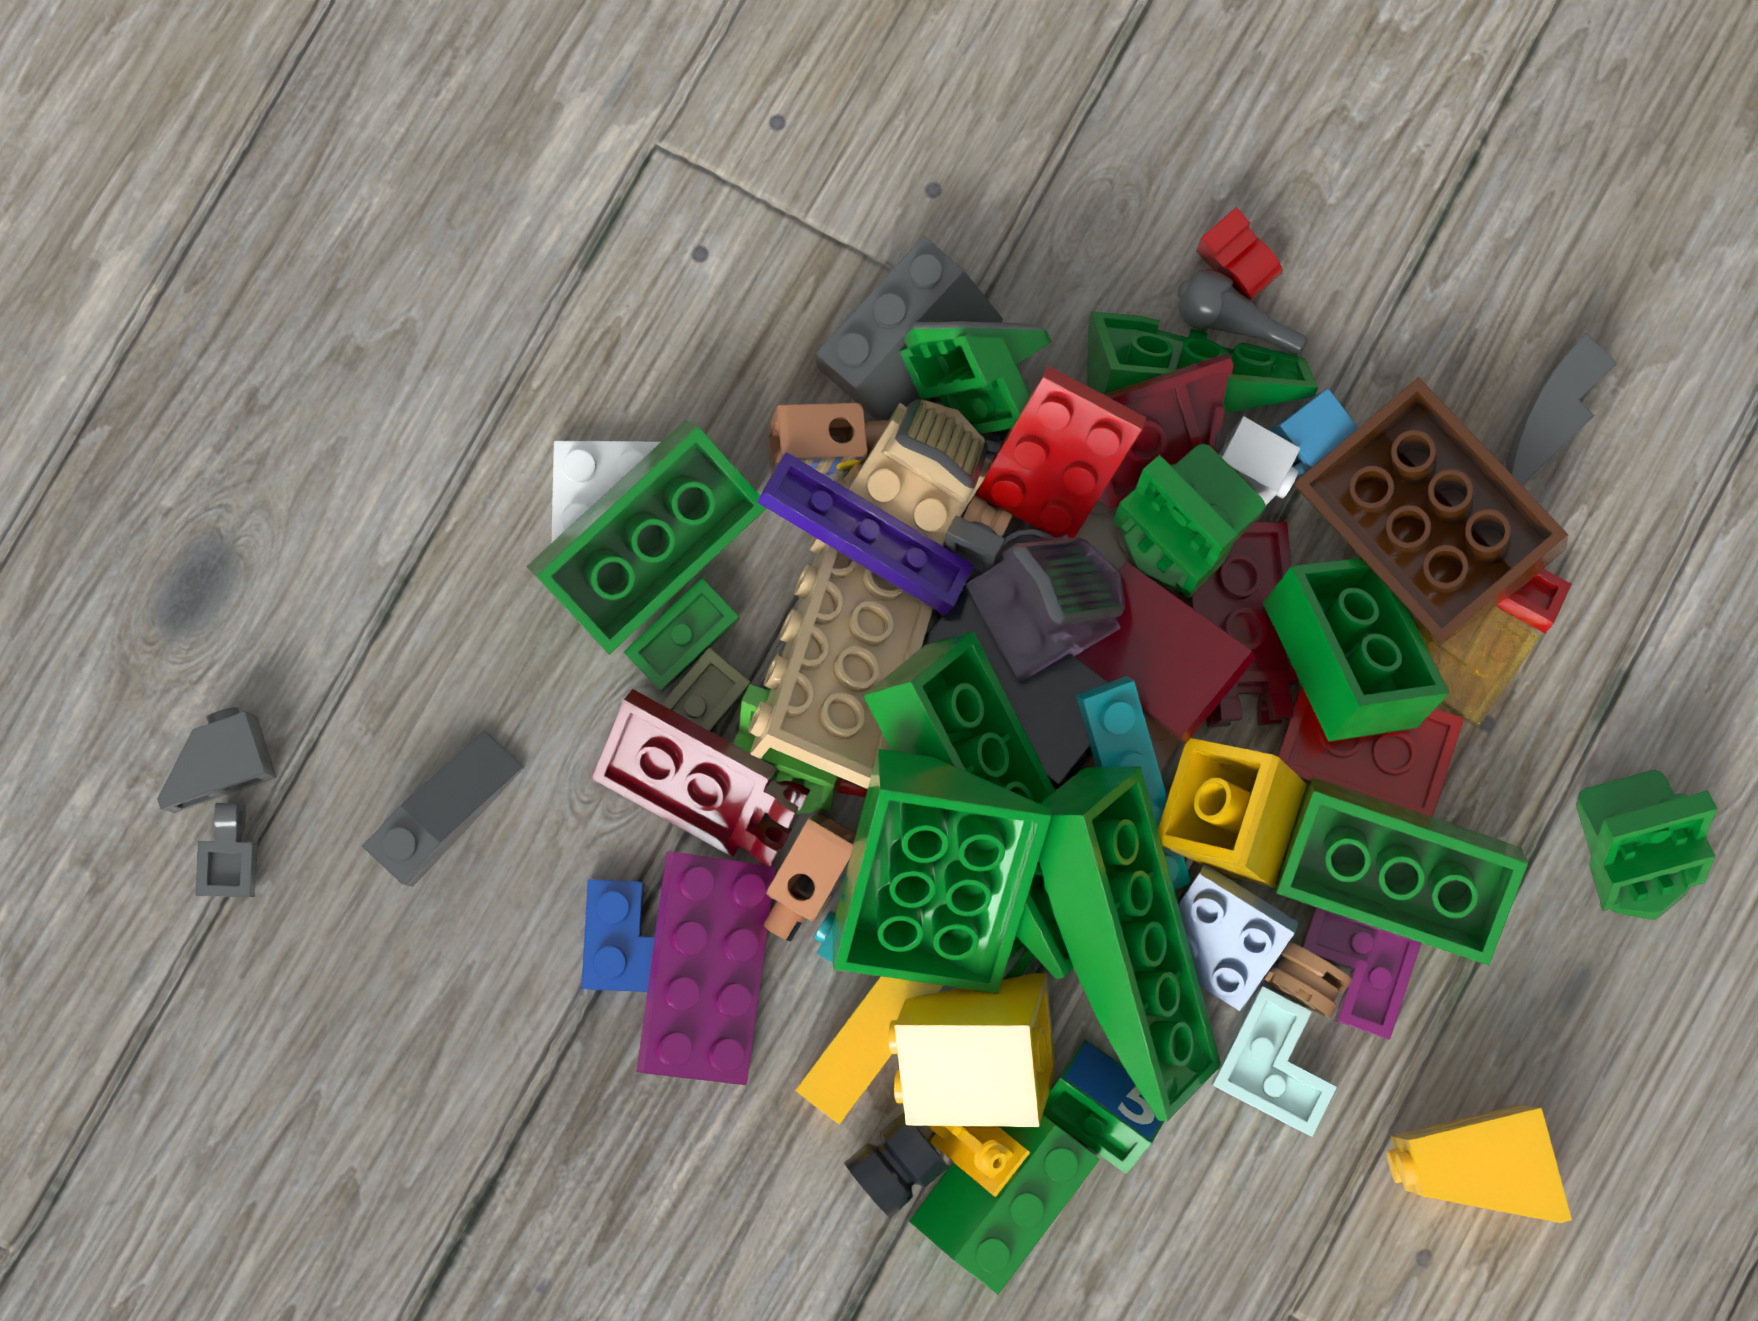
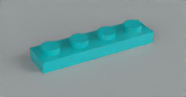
(1122, 739)

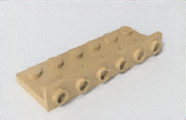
(837, 647)

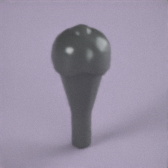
(1213, 303)

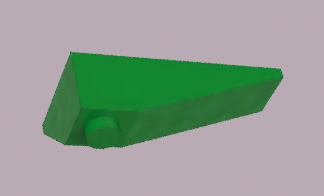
(1132, 350)

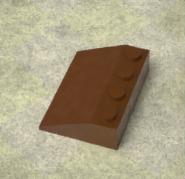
(1432, 512)

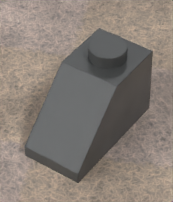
(218, 761)

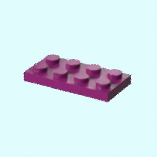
(705, 969)

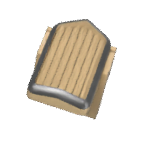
(924, 467)

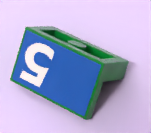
(1102, 1107)

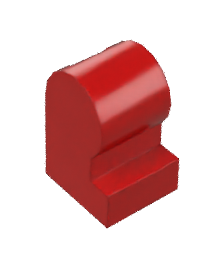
(1240, 254)

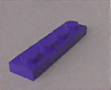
(865, 533)

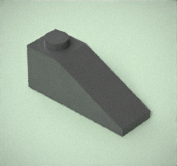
(442, 809)

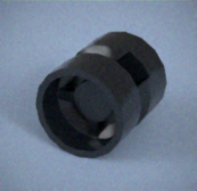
(896, 1165)

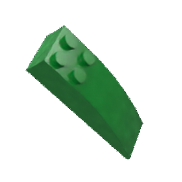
(955, 709)
(1127, 933)

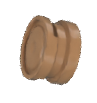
(1308, 979)

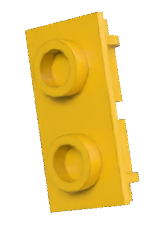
(981, 1152)

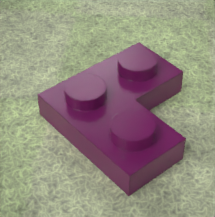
(1378, 966)

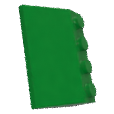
(936, 875)

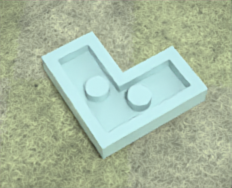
(1259, 1068)

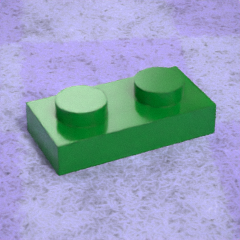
(682, 635)

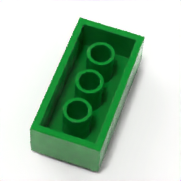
(648, 536)
(1401, 871)

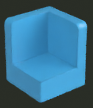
(1315, 428)

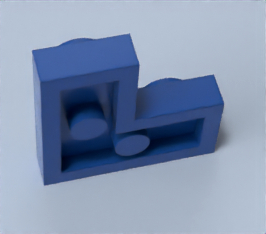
(613, 945)

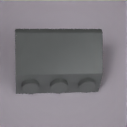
(865, 349)

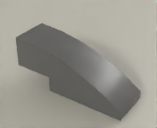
(1556, 410)

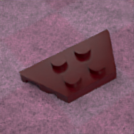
(1181, 413)

